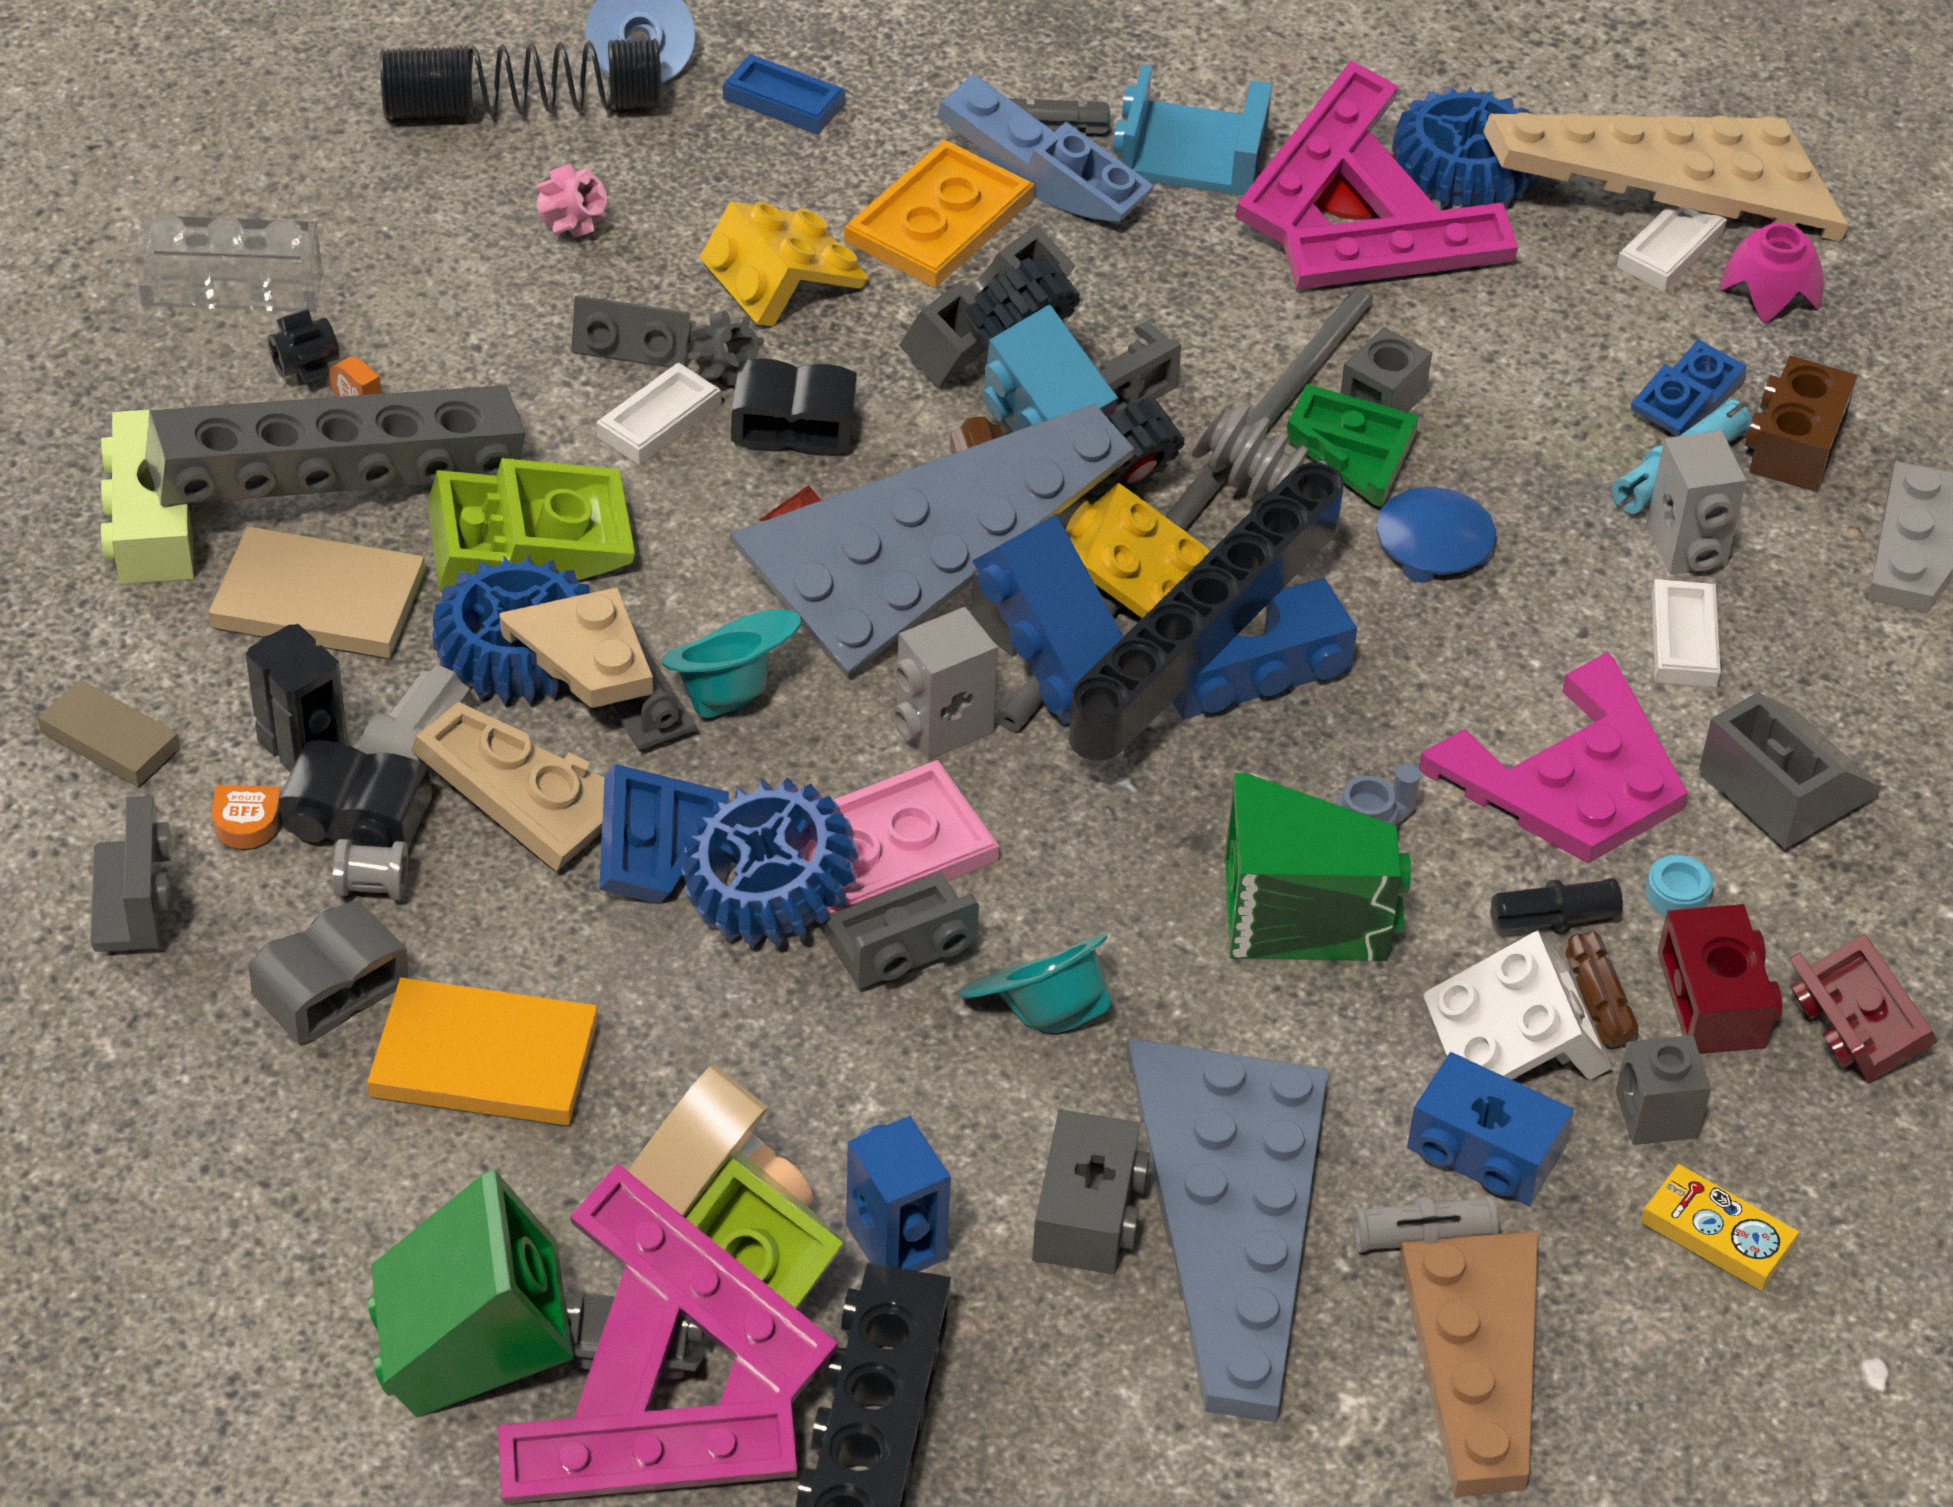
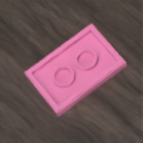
(910, 832)

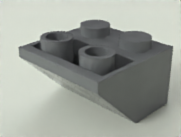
(1781, 769)

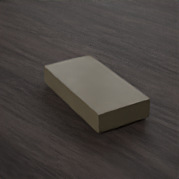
(109, 732)

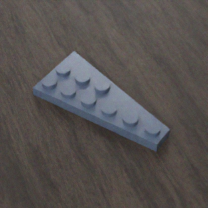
(907, 543)

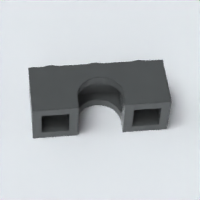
(941, 337)

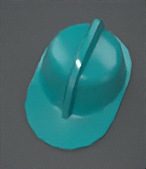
(731, 662)
(1053, 990)

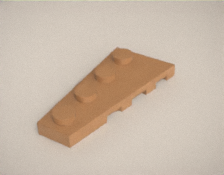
(1477, 1348)

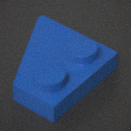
(647, 830)

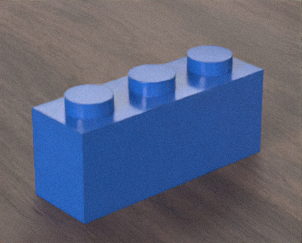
(1050, 608)

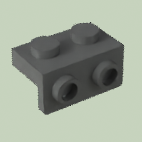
(129, 882)
(902, 930)

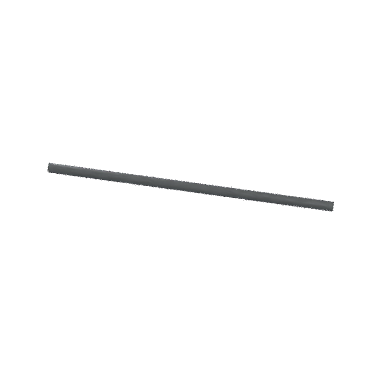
(1208, 482)

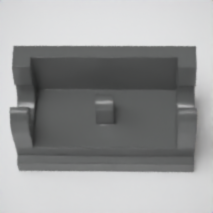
(1144, 369)

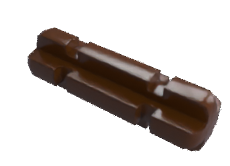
(1601, 989)

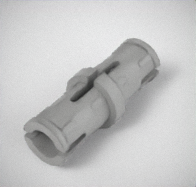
(1379, 1226)

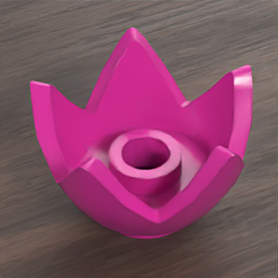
(1776, 266)

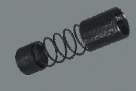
(440, 79)

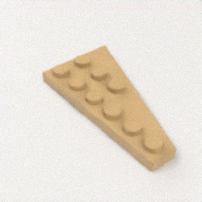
(1687, 161)

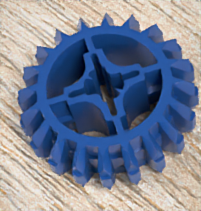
(1448, 154)
(487, 658)
(773, 883)

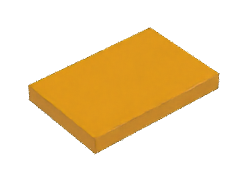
(939, 213)
(483, 1051)

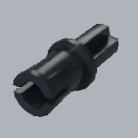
(1556, 905)

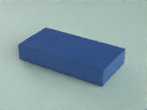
(784, 94)

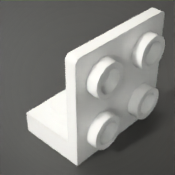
(1517, 1012)

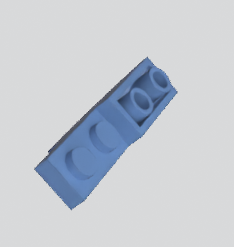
(1062, 164)

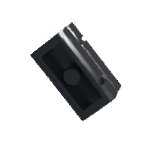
(294, 693)

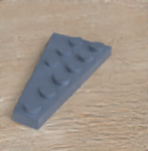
(1233, 1191)

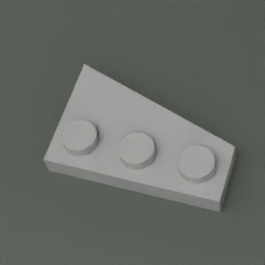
(1915, 539)

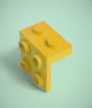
(768, 250)
(1132, 548)

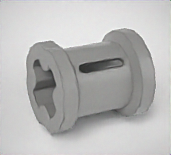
(370, 869)

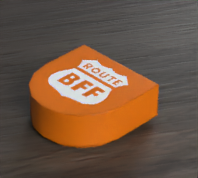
(354, 378)
(245, 814)

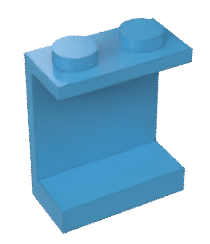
(1192, 143)

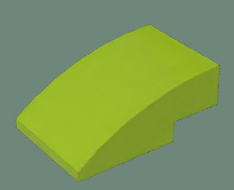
(531, 510)
(766, 1229)

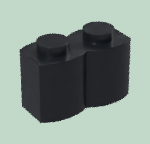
(793, 407)
(354, 796)

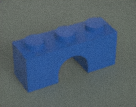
(1303, 641)

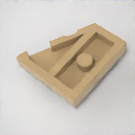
(585, 644)

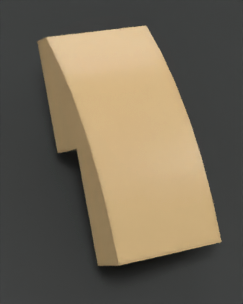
(698, 1139)

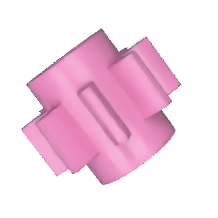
(572, 200)

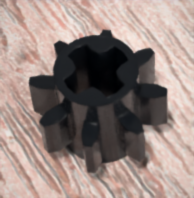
(303, 347)

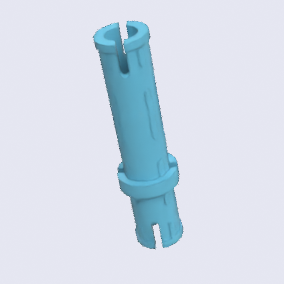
(1642, 479)

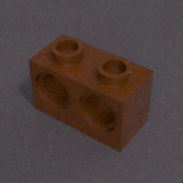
(1800, 422)

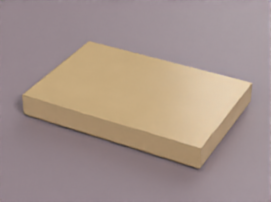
(335, 590)

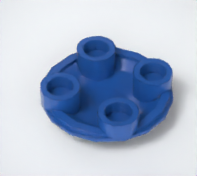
(1436, 532)

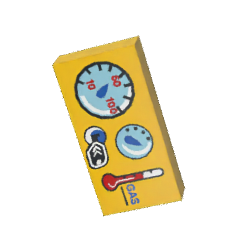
(1720, 1227)

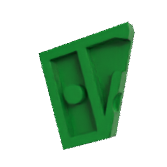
(1353, 437)

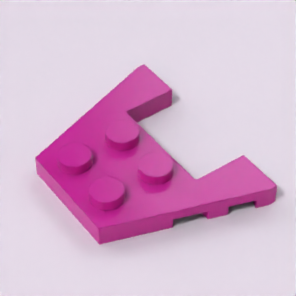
(1588, 787)

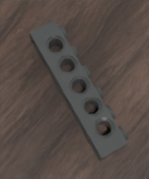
(329, 443)

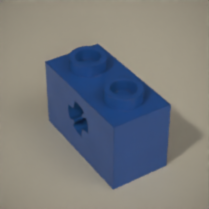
(1489, 1128)
(897, 1197)

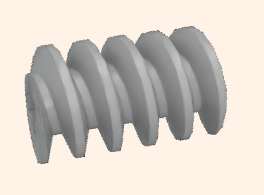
(1248, 452)

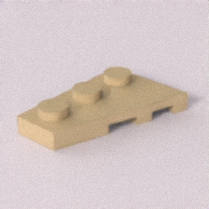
(531, 793)

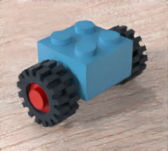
(1043, 372)

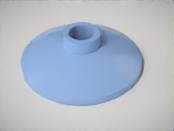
(664, 19)

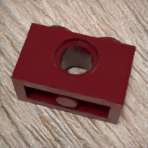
(1719, 978)

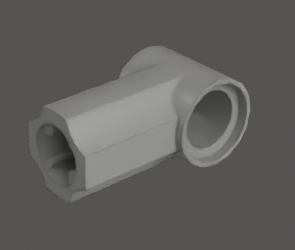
(422, 704)

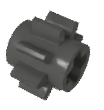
(709, 346)

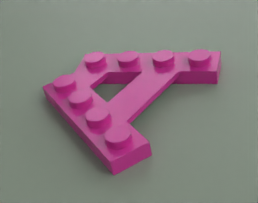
(1411, 230)
(613, 1437)

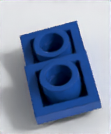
(1691, 389)

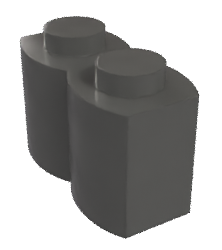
(327, 971)

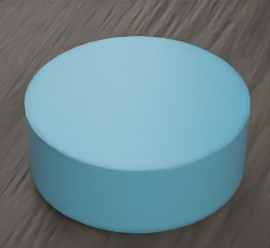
(1678, 884)

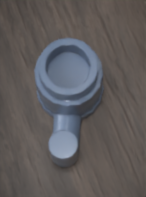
(1377, 797)

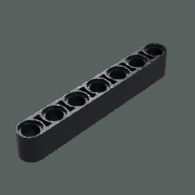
(1204, 612)

